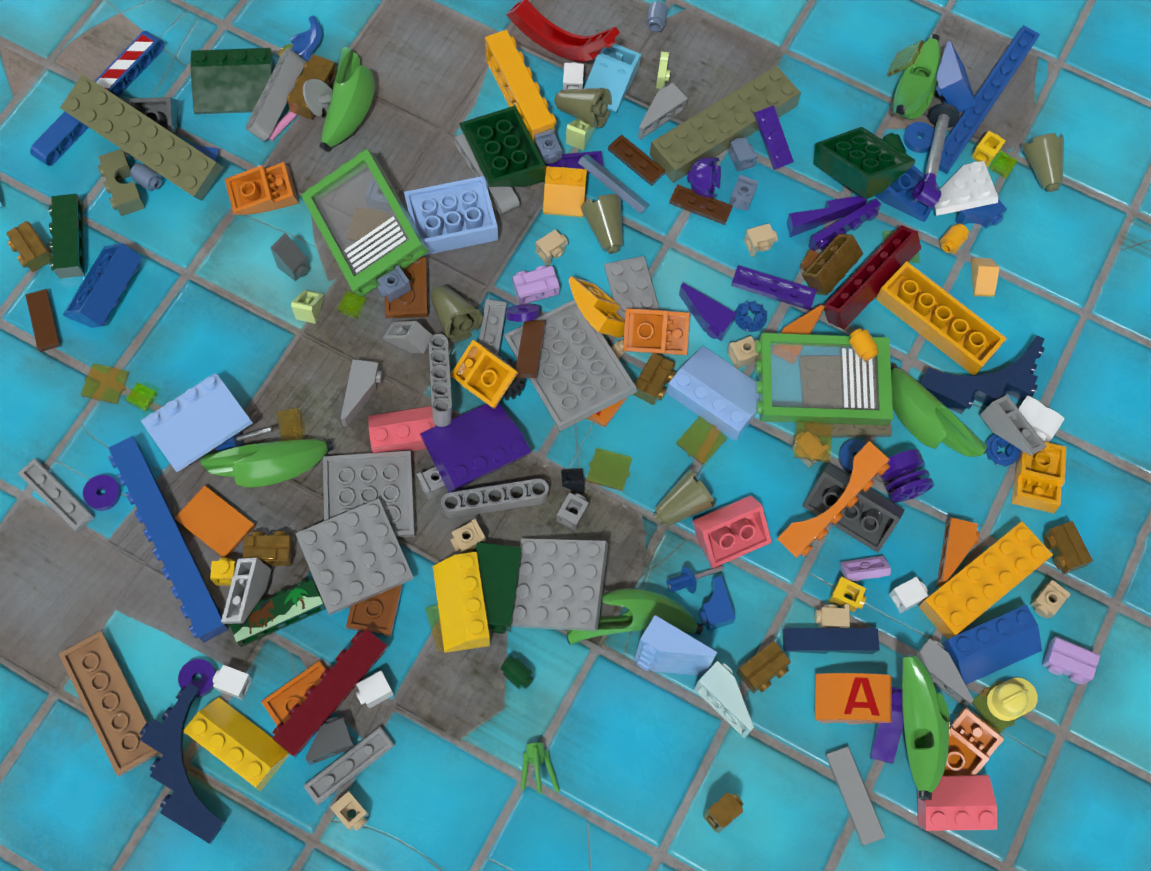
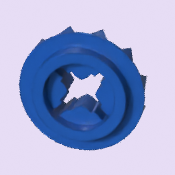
(747, 323)
(1012, 452)

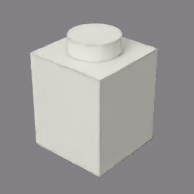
(573, 76)
(909, 594)
(232, 682)
(373, 690)

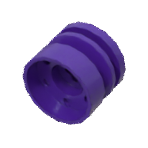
(906, 477)

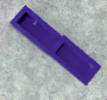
(834, 209)

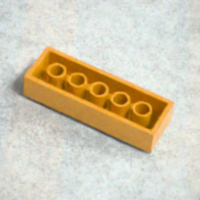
(517, 83)
(940, 318)
(985, 580)

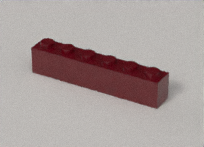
(871, 277)
(330, 693)

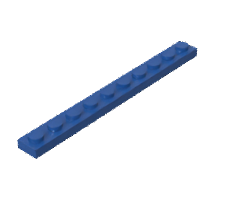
(987, 97)

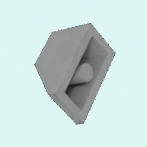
(408, 336)

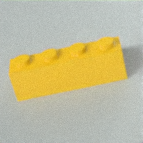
(461, 603)
(237, 742)

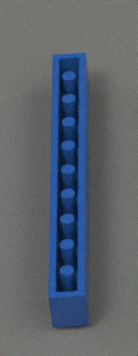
(168, 540)

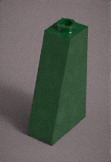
(499, 579)

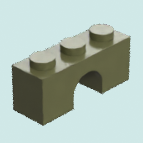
(124, 196)

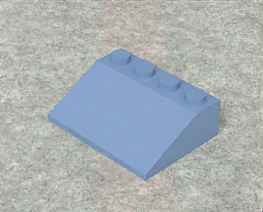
(453, 214)
(716, 392)
(196, 422)
(672, 651)

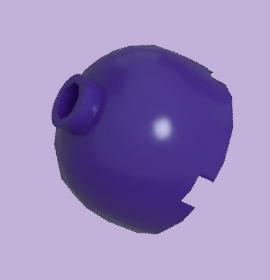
(705, 177)

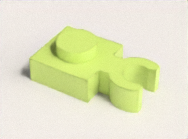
(663, 73)

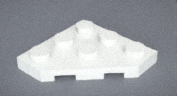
(967, 189)

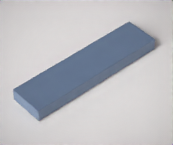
(613, 183)

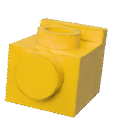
(988, 148)
(222, 571)
(847, 587)

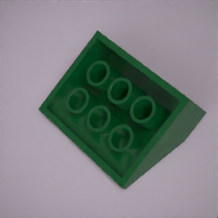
(229, 79)
(504, 149)
(861, 161)

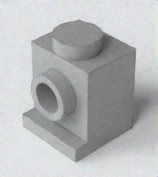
(430, 487)
(572, 502)

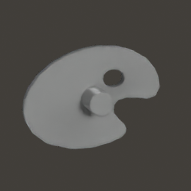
(317, 95)

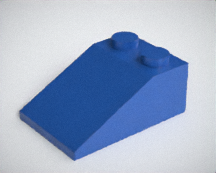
(954, 80)
(900, 195)

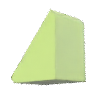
(578, 134)
(307, 306)

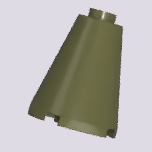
(585, 105)
(1046, 160)
(605, 221)
(455, 314)
(684, 500)

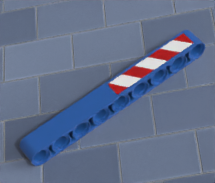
(115, 79)

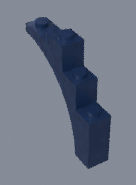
(961, 391)
(167, 738)

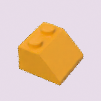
(564, 191)

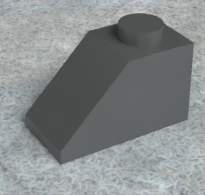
(289, 258)
(330, 741)

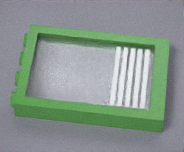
(364, 222)
(822, 380)

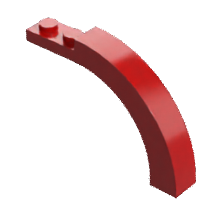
(554, 38)

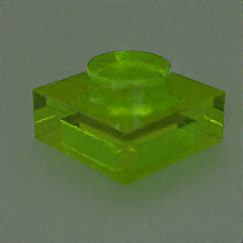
(1003, 164)
(352, 305)
(141, 397)

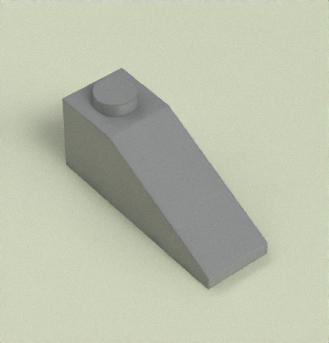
(665, 106)
(360, 388)
(1010, 424)
(246, 589)
(944, 671)

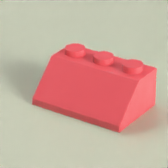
(399, 430)
(732, 531)
(960, 804)

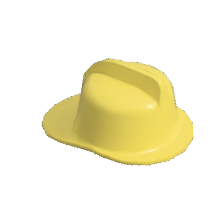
(1012, 699)

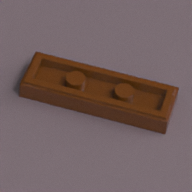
(636, 160)
(702, 206)
(43, 320)
(530, 349)

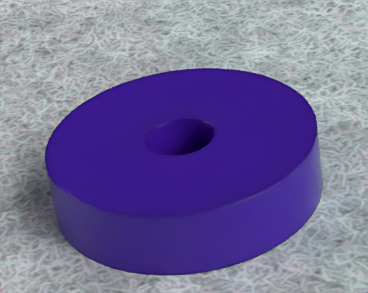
(522, 313)
(105, 501)
(194, 668)

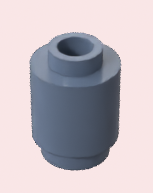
(656, 16)
(146, 176)

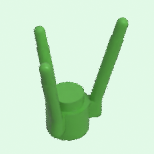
(536, 755)

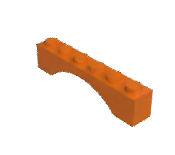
(866, 466)

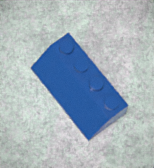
(103, 285)
(994, 644)

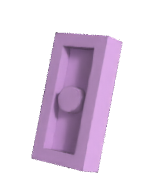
(865, 568)

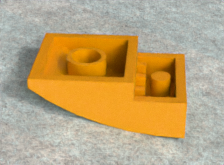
(597, 307)
(484, 373)
(1040, 478)

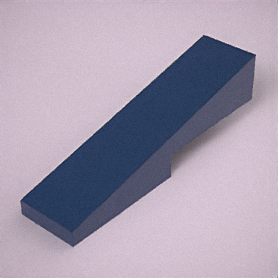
(831, 640)

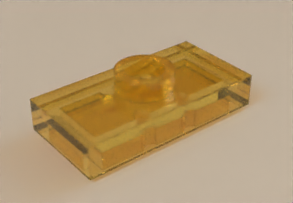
(290, 424)

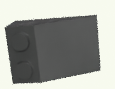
(161, 110)

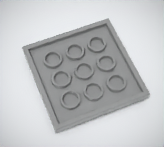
(362, 478)
(354, 556)
(560, 584)

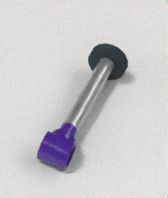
(942, 117)

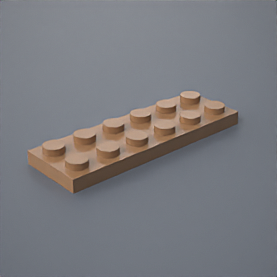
(108, 702)

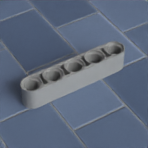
(275, 95)
(503, 197)
(440, 380)
(486, 505)

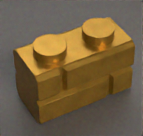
(29, 245)
(654, 378)
(1067, 547)
(270, 549)
(764, 667)
(723, 811)

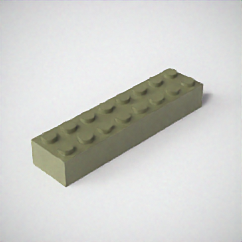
(724, 121)
(141, 137)

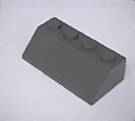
(867, 521)

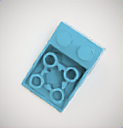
(614, 71)

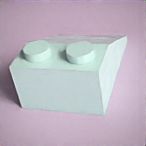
(722, 693)

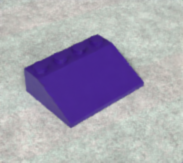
(474, 446)

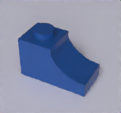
(982, 215)
(718, 610)

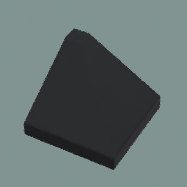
(573, 480)

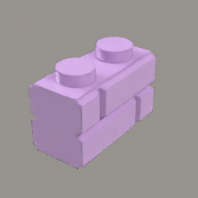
(535, 284)
(1070, 660)

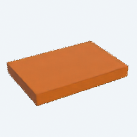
(214, 522)
(286, 697)

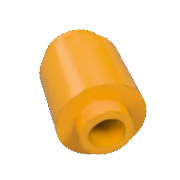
(954, 238)
(863, 344)

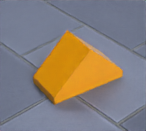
(984, 276)

